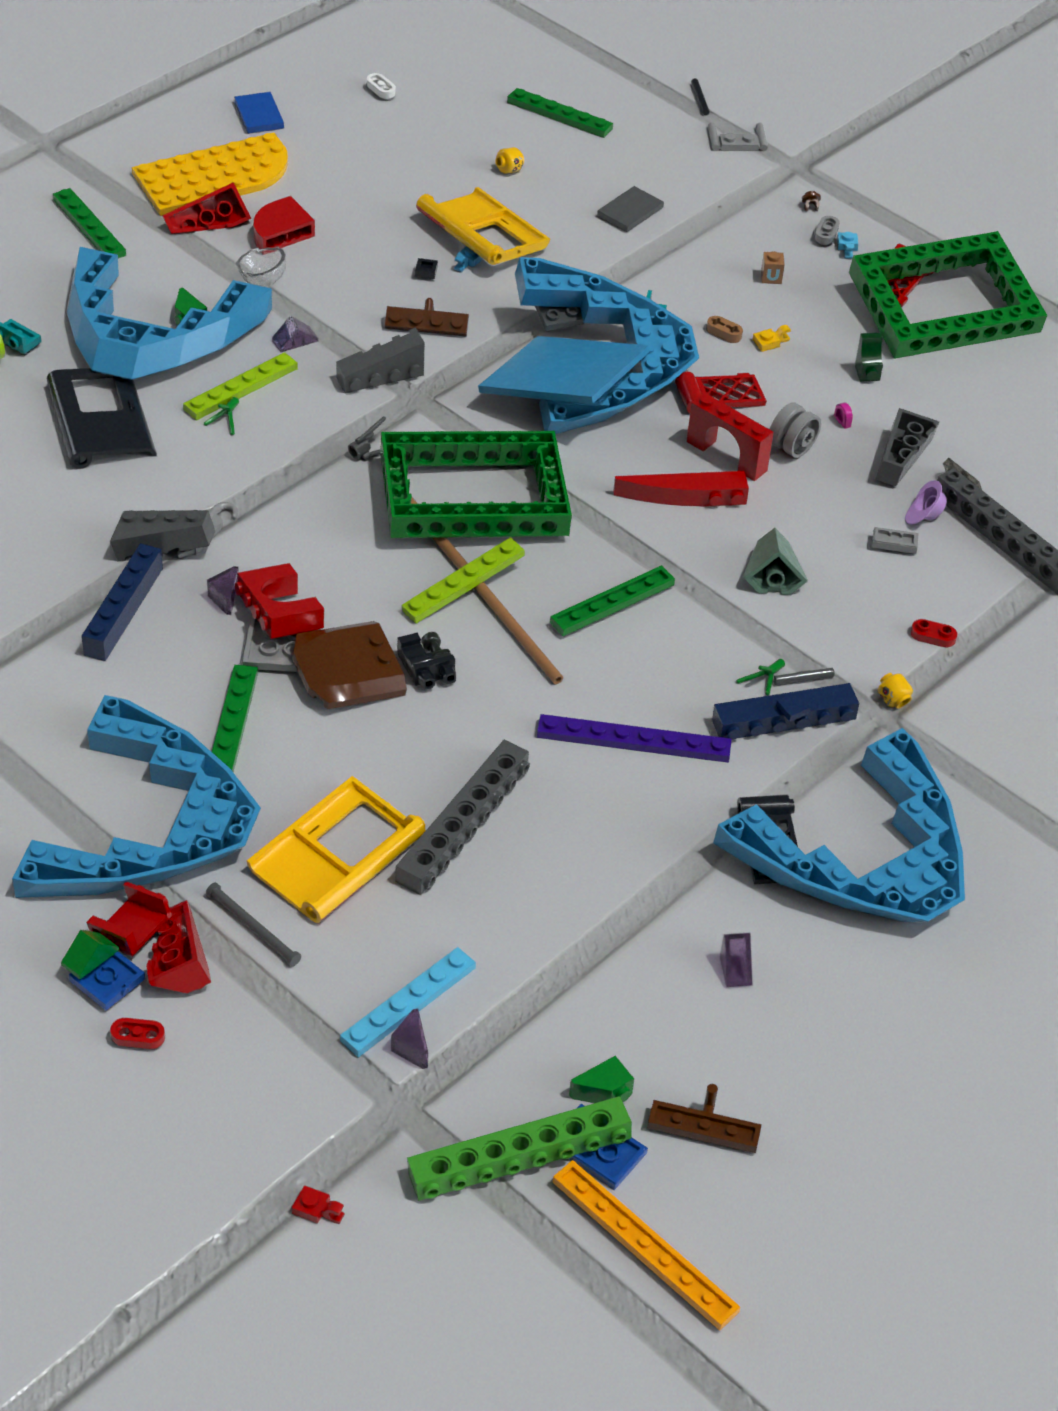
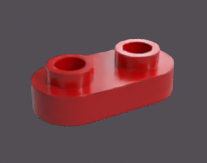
(934, 633)
(139, 1033)

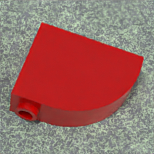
(282, 224)

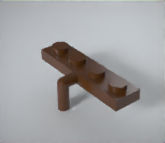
(427, 320)
(705, 1124)

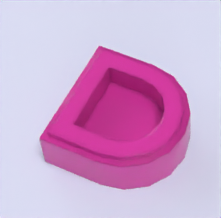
(843, 414)

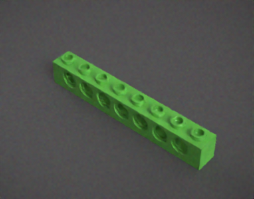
(519, 1148)

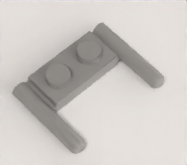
(738, 142)

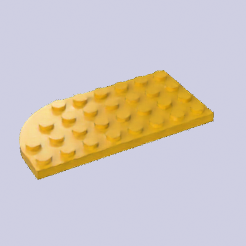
(181, 179)

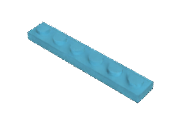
(414, 995)

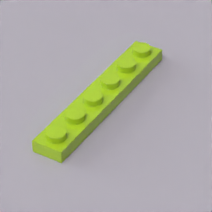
(240, 386)
(463, 580)

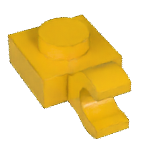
(769, 339)

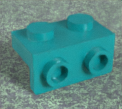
(19, 336)

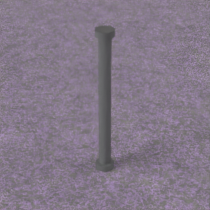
(292, 958)

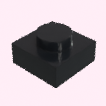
(426, 268)

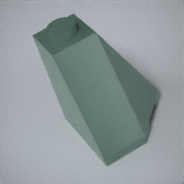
(774, 566)

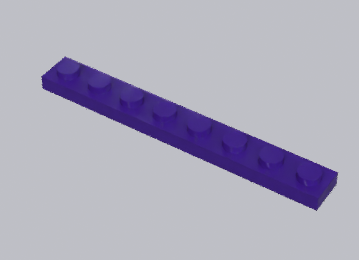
(634, 738)

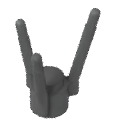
(361, 445)

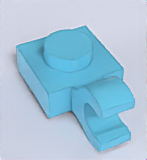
(848, 242)

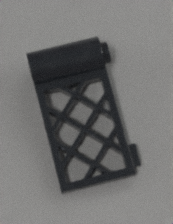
(779, 810)

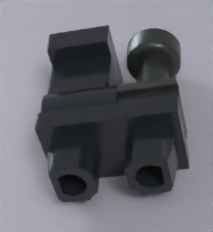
(423, 666)

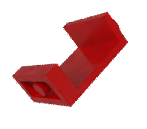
(135, 920)

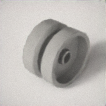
(795, 429)

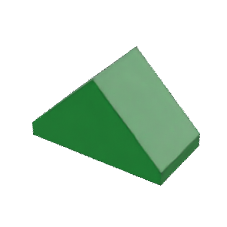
(87, 953)

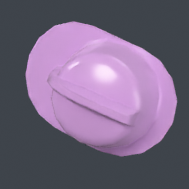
(928, 503)

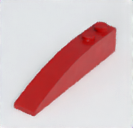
(685, 488)

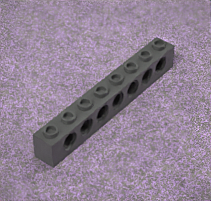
(1001, 527)
(462, 817)

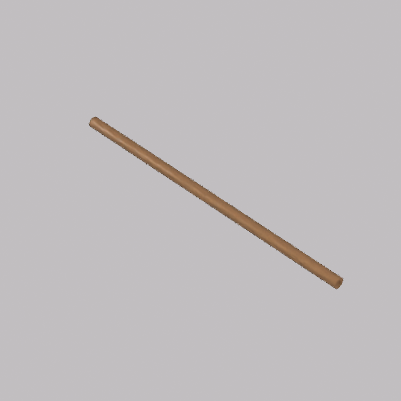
(503, 614)

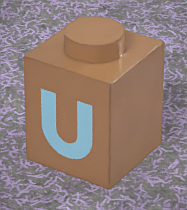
(772, 267)

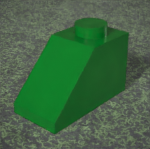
(184, 303)
(603, 1082)

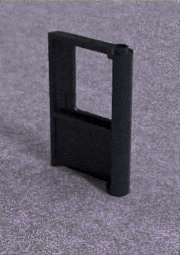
(101, 430)

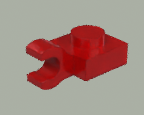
(314, 1204)

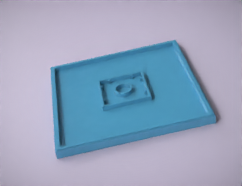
(564, 369)

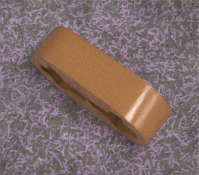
(724, 329)

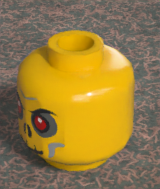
(509, 160)
(895, 690)

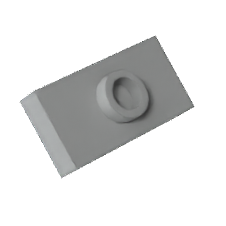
(895, 540)

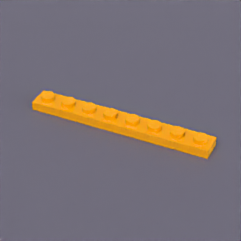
(646, 1245)

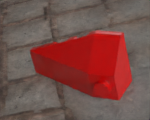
(213, 211)
(178, 954)

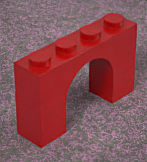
(752, 437)
(277, 617)

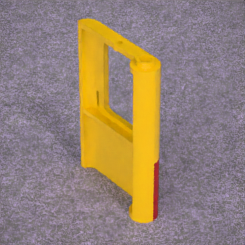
(477, 211)
(310, 873)

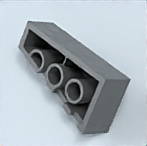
(383, 363)
(905, 444)
(162, 530)

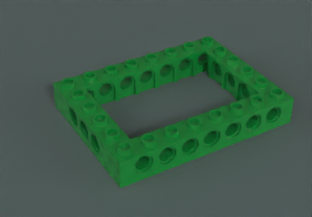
(904, 339)
(470, 519)

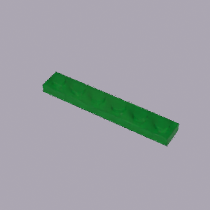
(560, 112)
(88, 222)
(612, 600)
(235, 714)

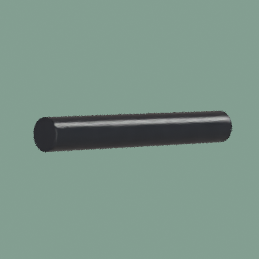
(700, 97)

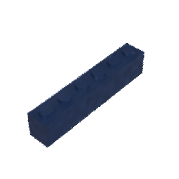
(122, 602)
(761, 715)

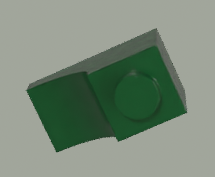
(869, 357)

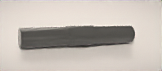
(804, 676)

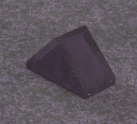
(293, 335)
(222, 589)
(736, 959)
(410, 1041)

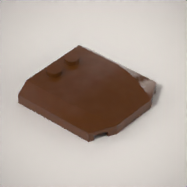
(348, 665)

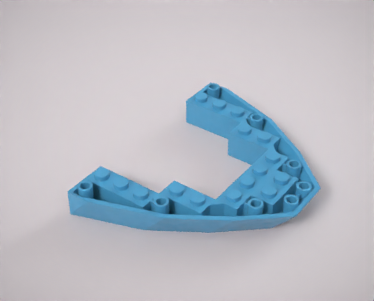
(607, 302)
(140, 348)
(208, 828)
(904, 889)

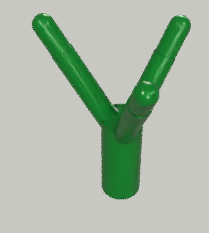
(227, 409)
(769, 671)

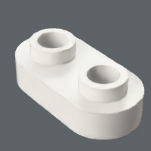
(381, 86)

